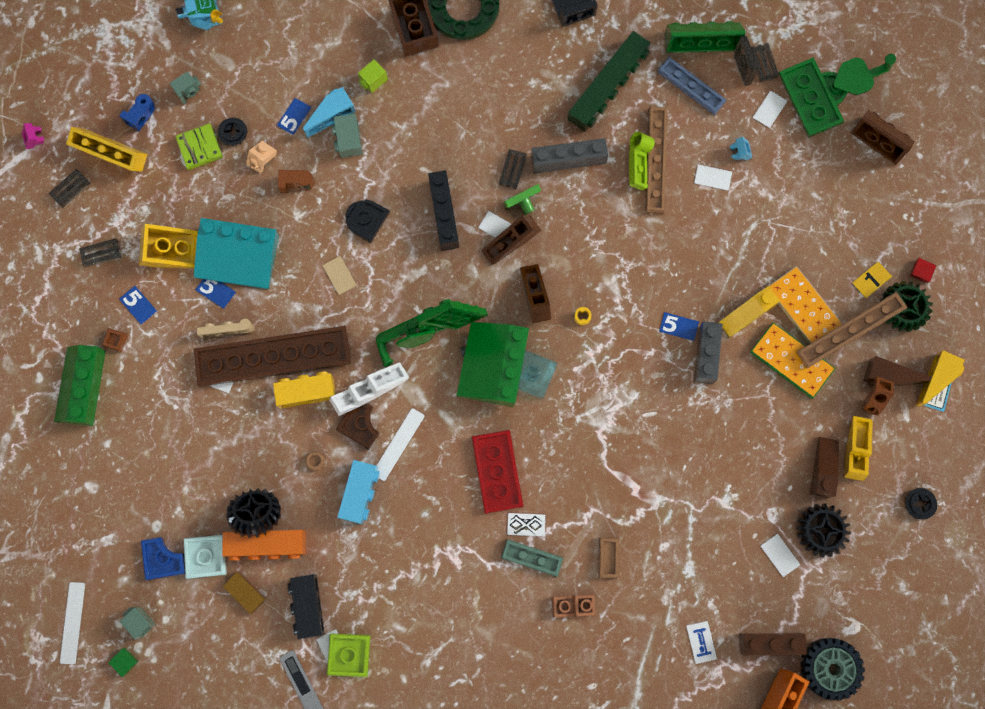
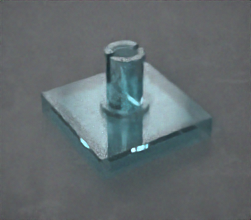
(536, 374)

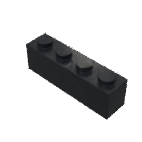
(443, 210)

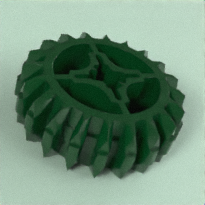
(918, 316)

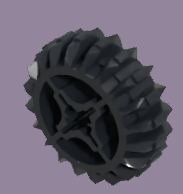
(242, 509)
(823, 538)

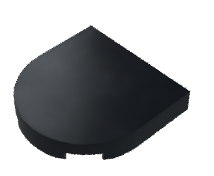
(366, 219)

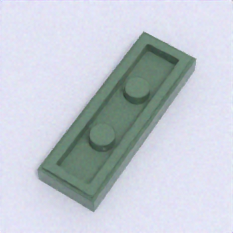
(532, 558)

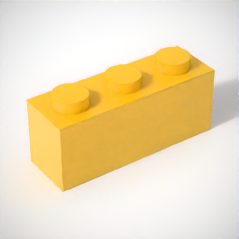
(304, 390)

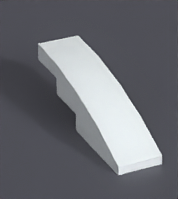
(369, 389)

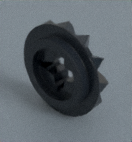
(227, 125)
(928, 509)

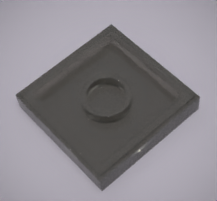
(745, 61)

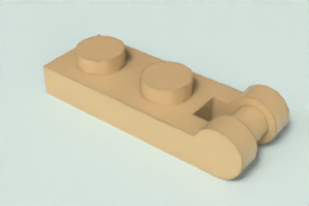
(226, 329)

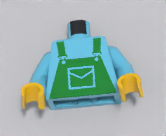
(201, 13)

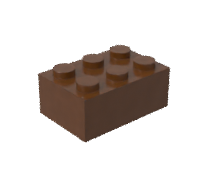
(414, 25)

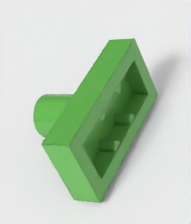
(523, 199)

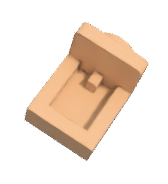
(260, 155)

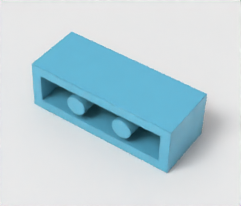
(358, 492)

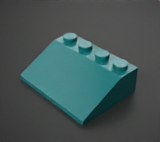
(235, 253)

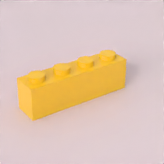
(106, 149)

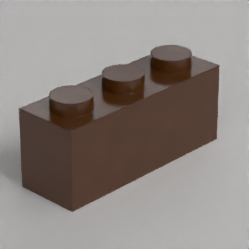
(772, 643)

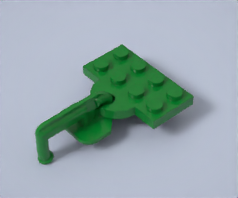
(817, 98)
(423, 327)

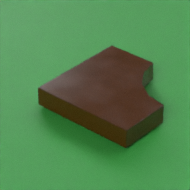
(358, 426)

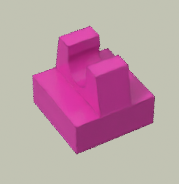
(29, 137)

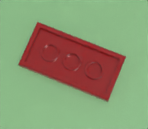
(497, 471)

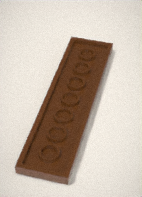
(272, 356)

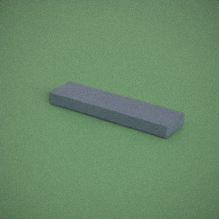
(691, 86)

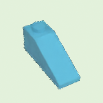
(334, 104)

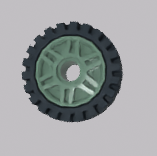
(847, 674)

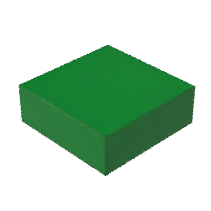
(123, 662)

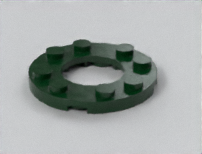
(464, 29)

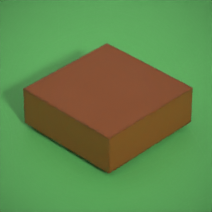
(114, 340)

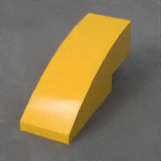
(858, 449)

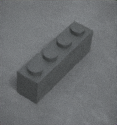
(569, 155)

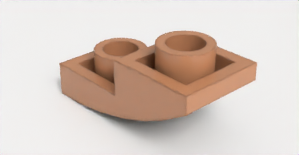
(573, 606)

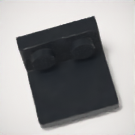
(574, 10)

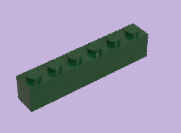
(608, 81)

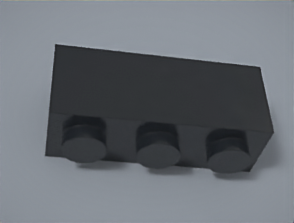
(306, 606)

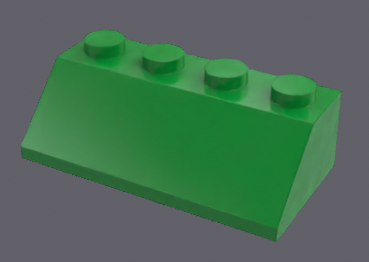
(703, 37)
(80, 385)

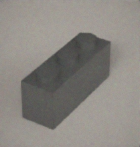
(708, 352)

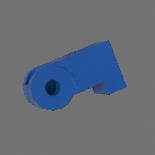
(139, 113)

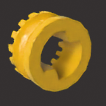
(581, 310)

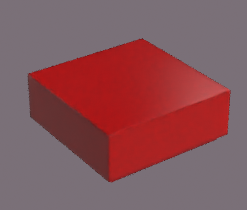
(923, 270)

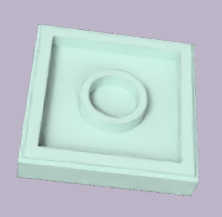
(204, 557)

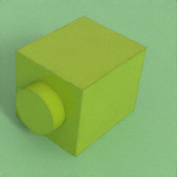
(372, 76)

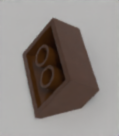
(882, 137)

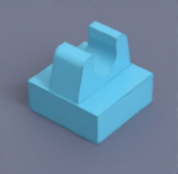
(743, 147)

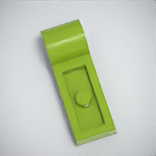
(639, 147)

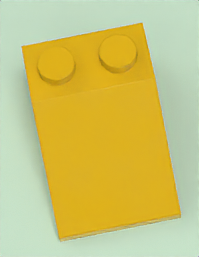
(167, 247)

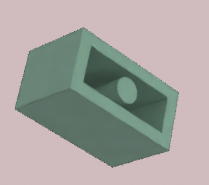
(348, 135)

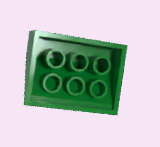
(493, 363)

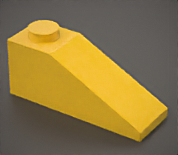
(749, 311)
(943, 371)

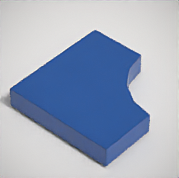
(160, 561)

